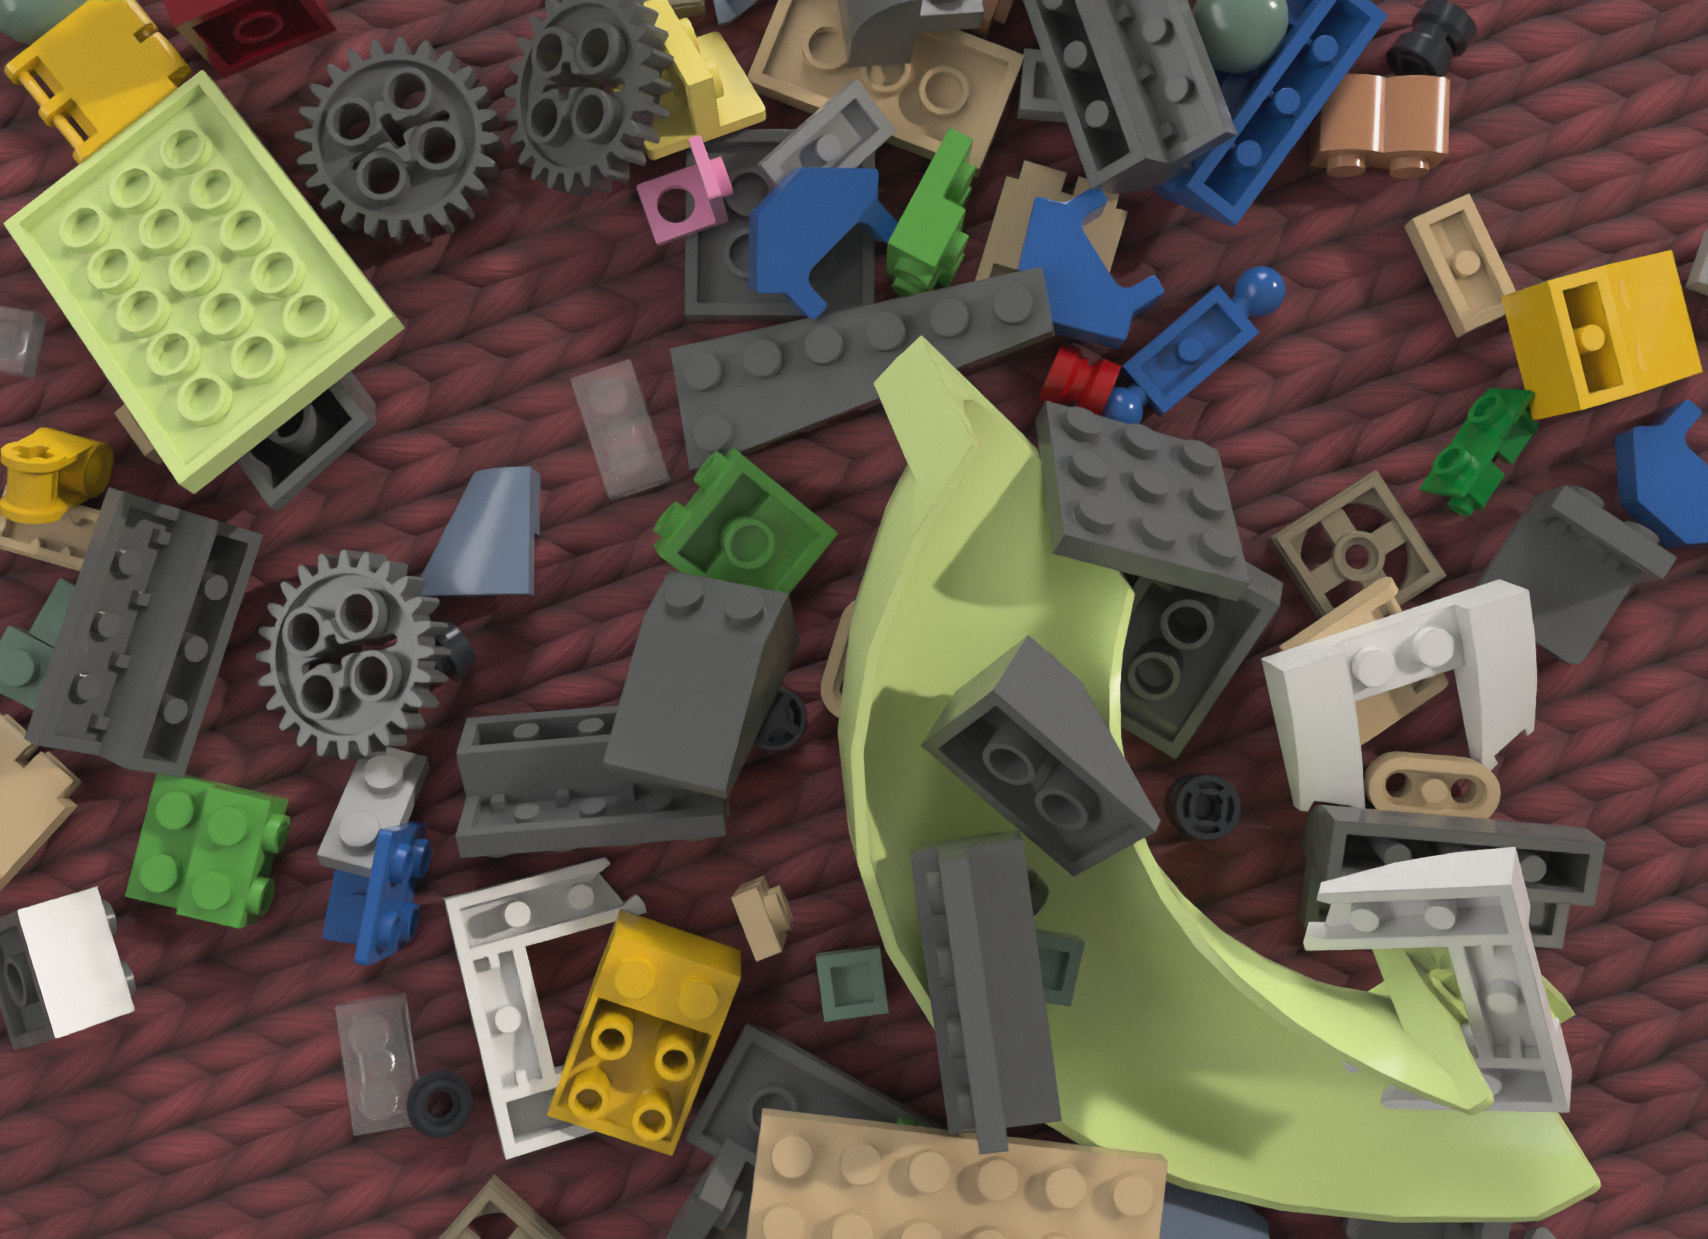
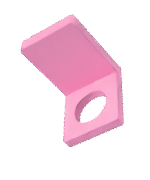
(704, 181)

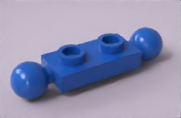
(1194, 346)

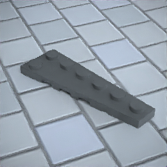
(809, 370)

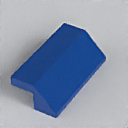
(1275, 105)

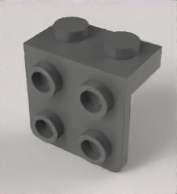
(1575, 567)

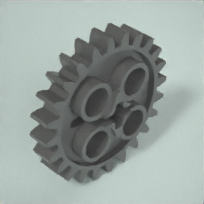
(375, 93)
(590, 134)
(339, 601)

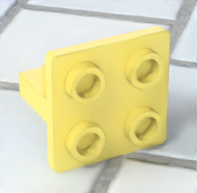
(709, 87)

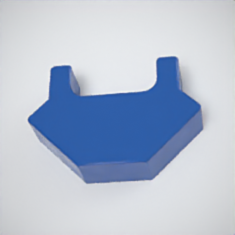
(804, 222)
(1080, 290)
(1663, 479)

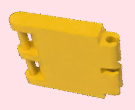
(103, 69)

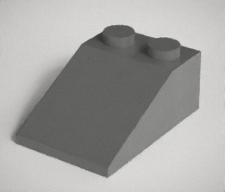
(1184, 653)
(701, 682)
(1043, 758)

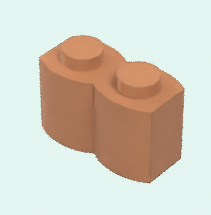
(1382, 125)

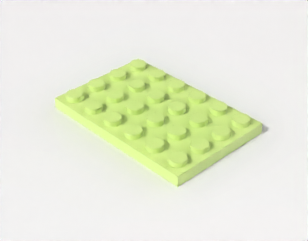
(201, 281)

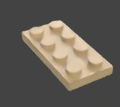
(948, 84)

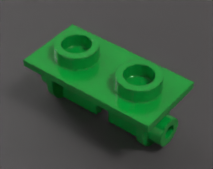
(1496, 426)

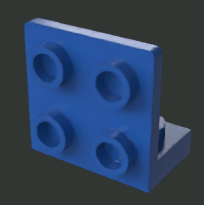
(380, 909)

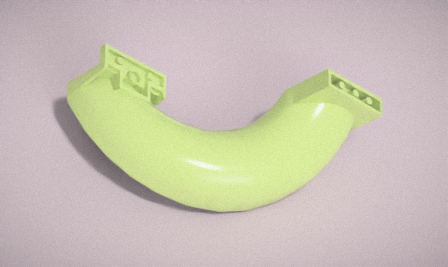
(1172, 1024)

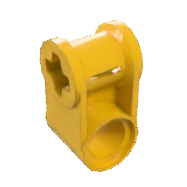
(52, 475)

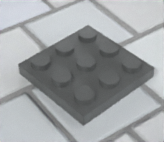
(720, 255)
(1139, 502)

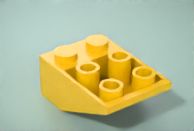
(1602, 334)
(646, 1033)

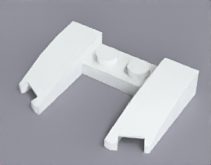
(1315, 686)
(1482, 914)
(490, 943)

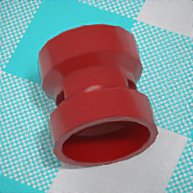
(1076, 381)

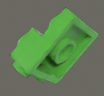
(928, 238)
(741, 528)
(209, 850)

